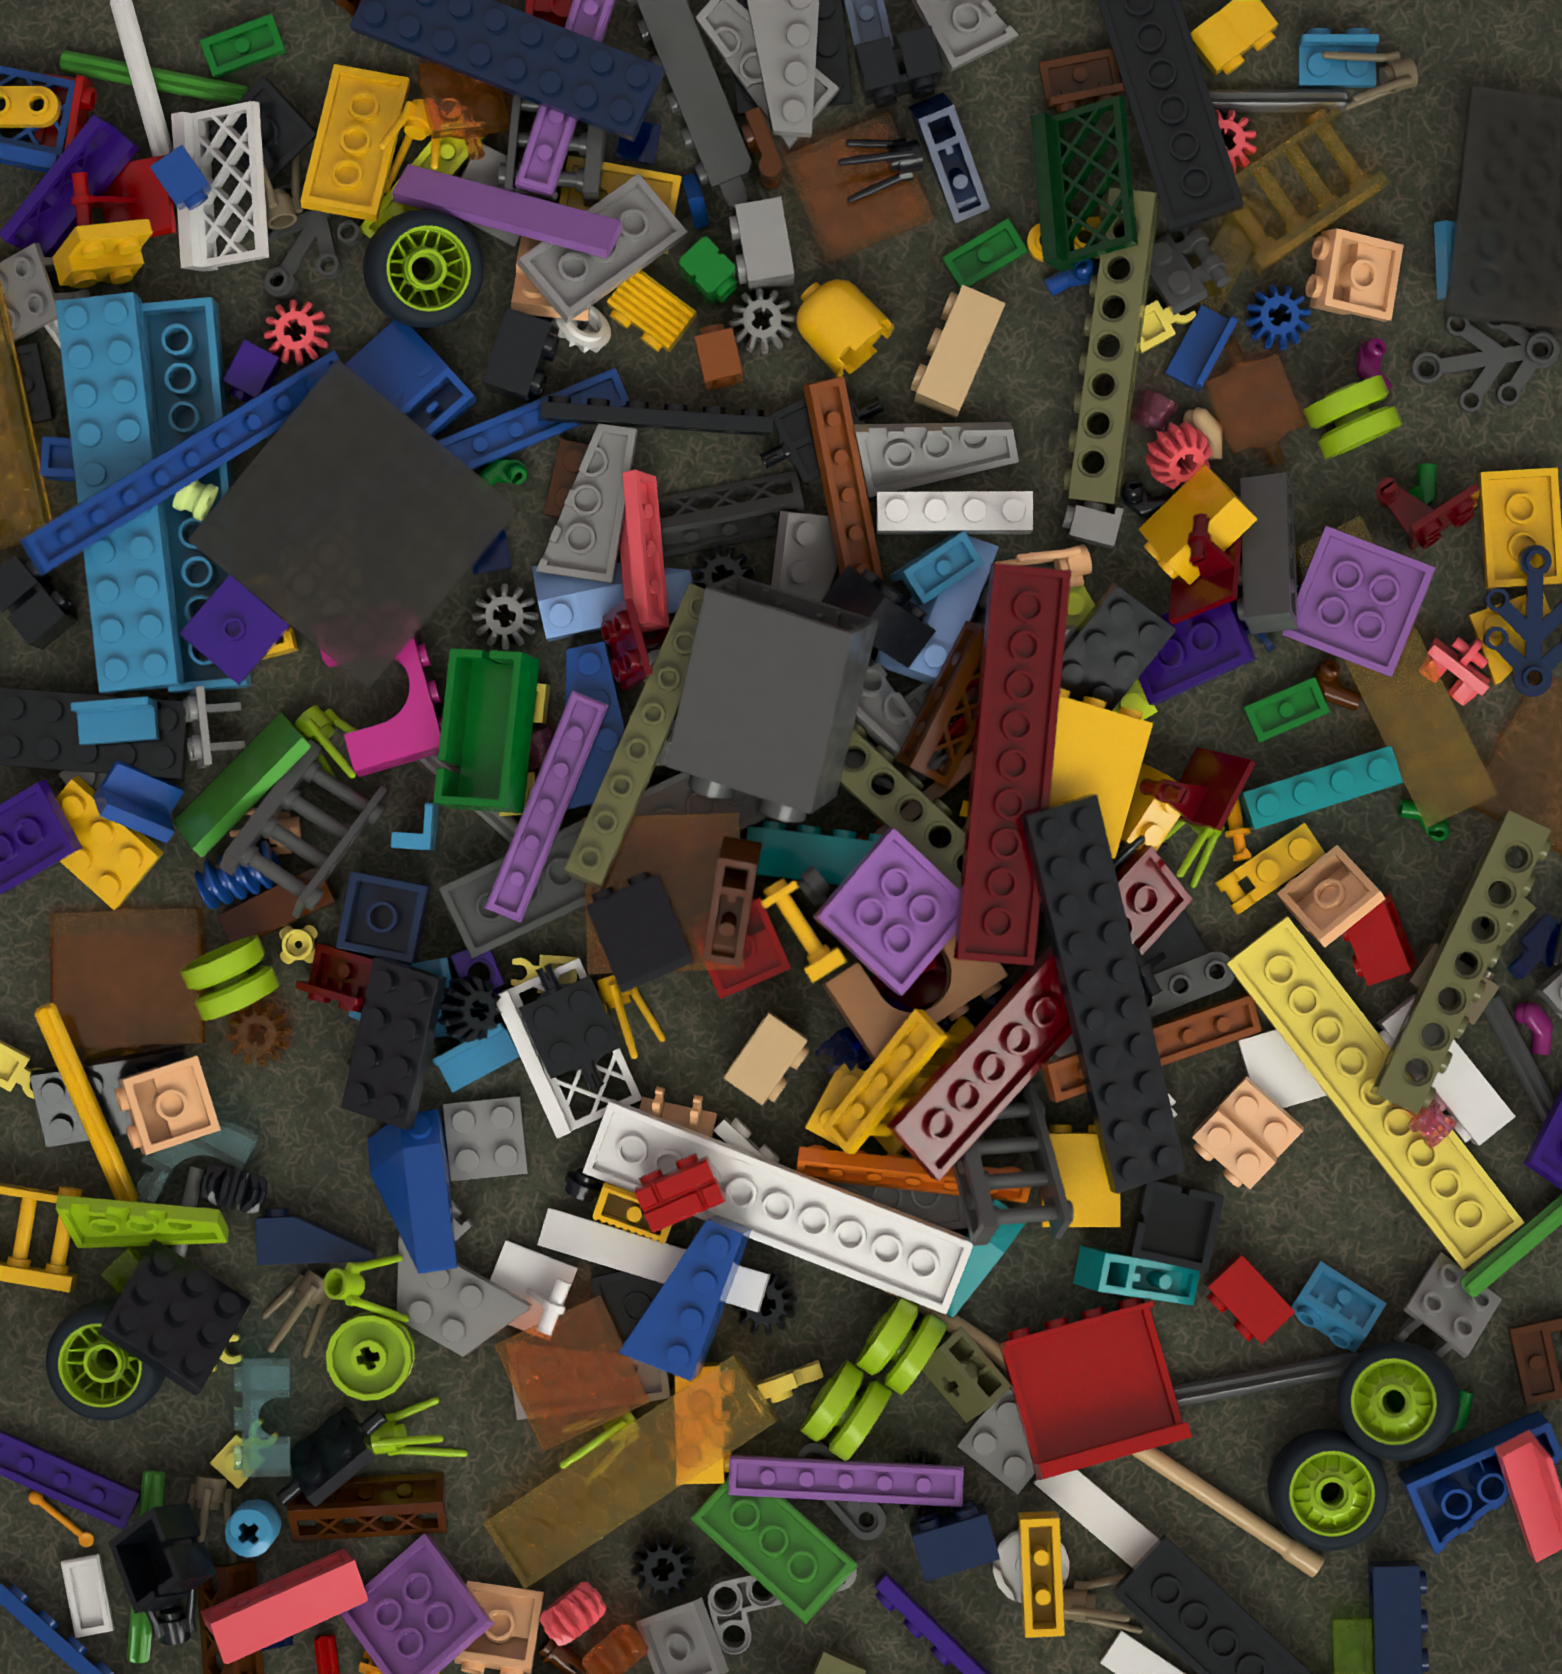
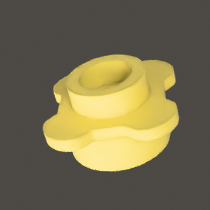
(291, 936)

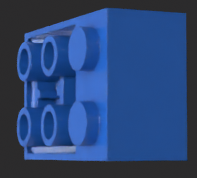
(413, 378)

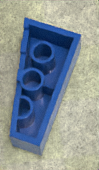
(591, 675)
(689, 1305)
(1467, 1480)

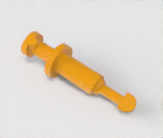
(1237, 832)

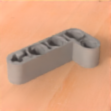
(746, 1601)

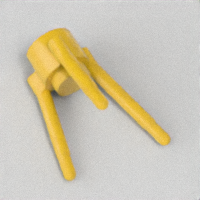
(415, 127)
(611, 995)

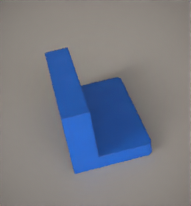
(1200, 348)
(138, 800)

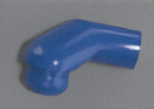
(1075, 277)

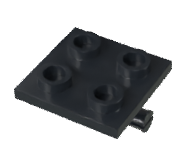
(1173, 946)

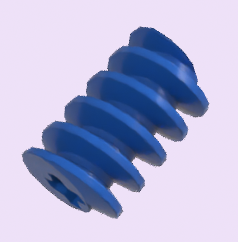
(219, 886)

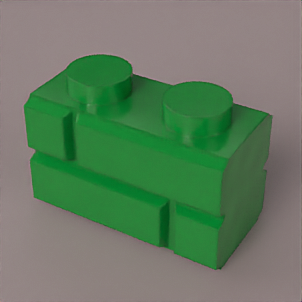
(709, 271)

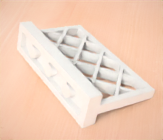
(199, 227)
(548, 1089)

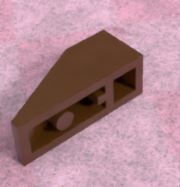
(731, 901)
(271, 910)

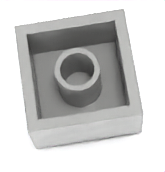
(764, 245)

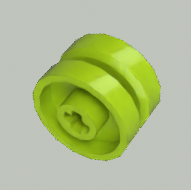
(1350, 412)
(230, 978)
(906, 1347)
(364, 1377)
(850, 1412)

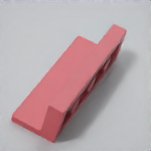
(643, 551)
(1534, 1493)
(285, 1605)

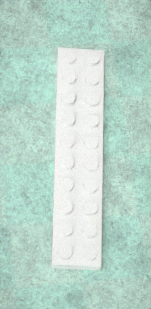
(790, 1208)

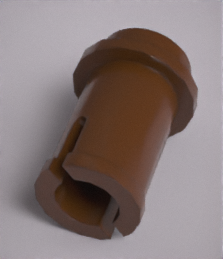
(560, 1657)

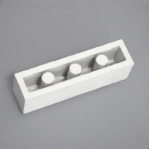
(954, 512)
(1460, 1088)

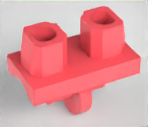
(1470, 679)

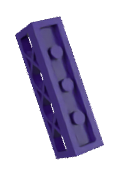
(53, 217)

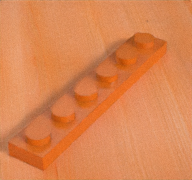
(890, 1172)

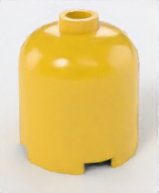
(841, 324)

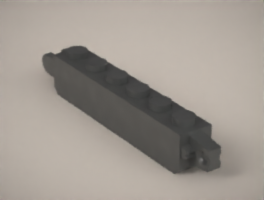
(697, 97)

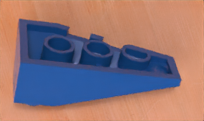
(415, 1187)

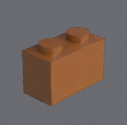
(718, 357)

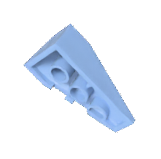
(577, 605)
(947, 616)

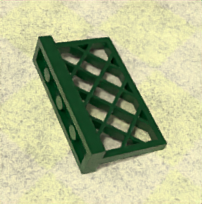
(1053, 183)

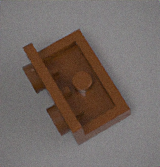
(1080, 79)

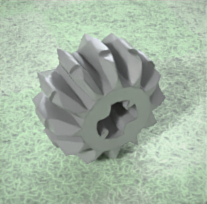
(748, 320)
(497, 626)

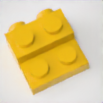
(102, 253)

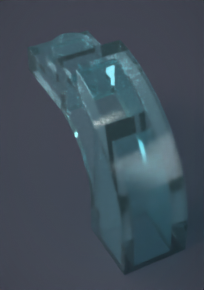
(231, 1144)

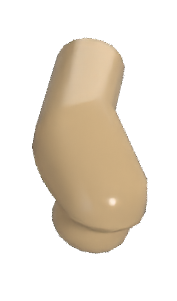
(1204, 420)

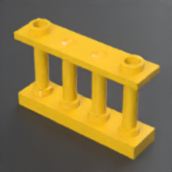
(820, 957)
(893, 1080)
(18, 1268)

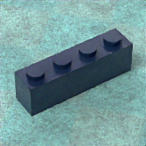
(1397, 1617)

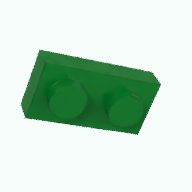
(243, 46)
(985, 254)
(1286, 710)

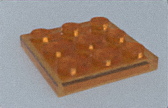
(825, 185)
(573, 1375)

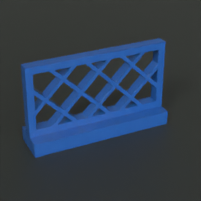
(34, 155)

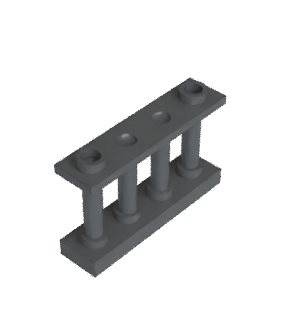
(587, 144)
(265, 824)
(975, 1183)

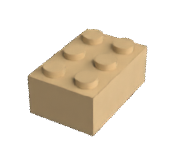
(956, 351)
(766, 1058)

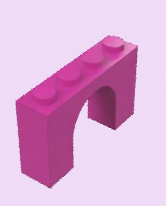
(408, 735)

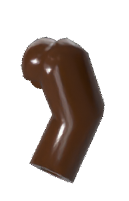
(1331, 688)

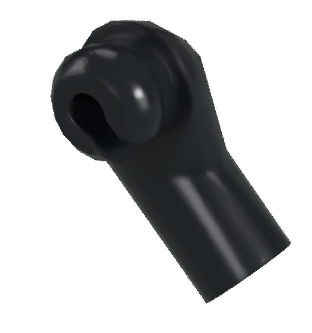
(1140, 500)

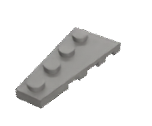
(964, 29)
(804, 555)

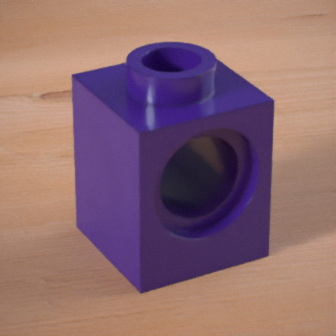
(251, 371)
(463, 963)

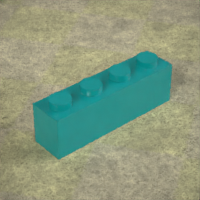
(1320, 788)
(791, 853)

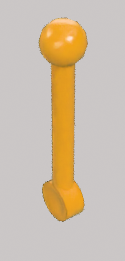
(85, 1538)

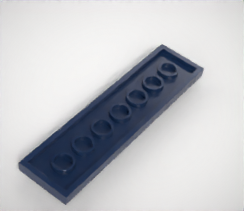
(520, 57)

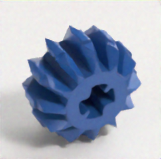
(1285, 330)

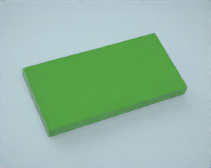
(241, 784)
(776, 1548)

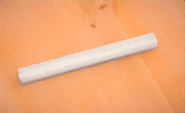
(141, 77)

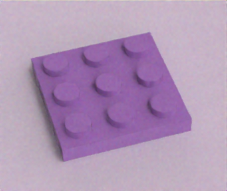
(1360, 601)
(893, 911)
(417, 1613)

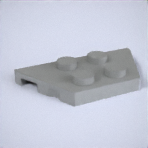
(454, 1304)

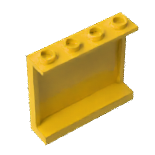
(1097, 755)

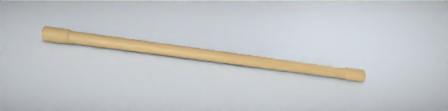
(1289, 1548)

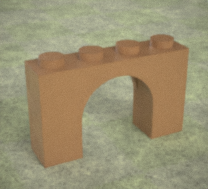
(877, 1022)

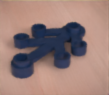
(1531, 629)

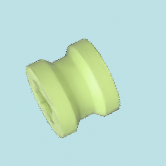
(196, 499)

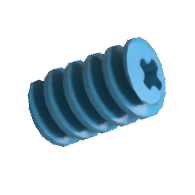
(253, 1543)

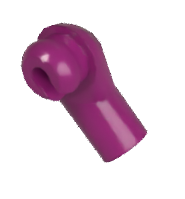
(1370, 360)
(1539, 1023)

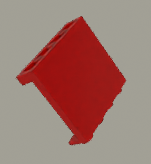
(1092, 1389)

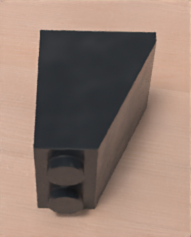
(639, 931)

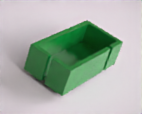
(487, 730)

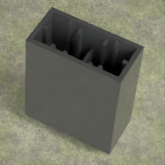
(770, 697)

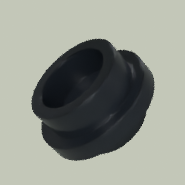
(582, 1185)

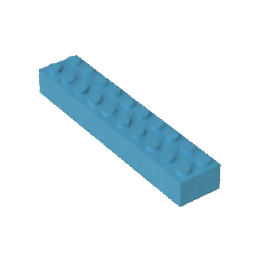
(187, 397)
(110, 438)

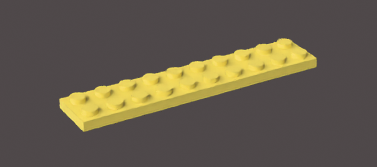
(1345, 1059)

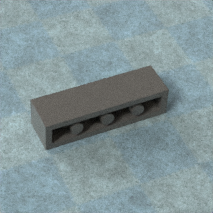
(1268, 555)

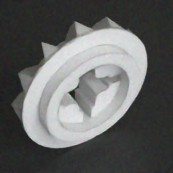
(594, 335)

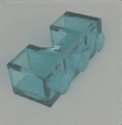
(259, 1452)

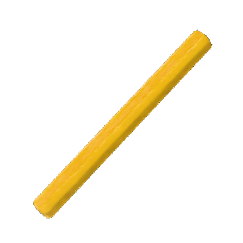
(85, 1103)

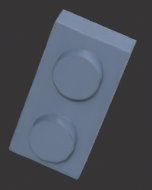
(867, 20)

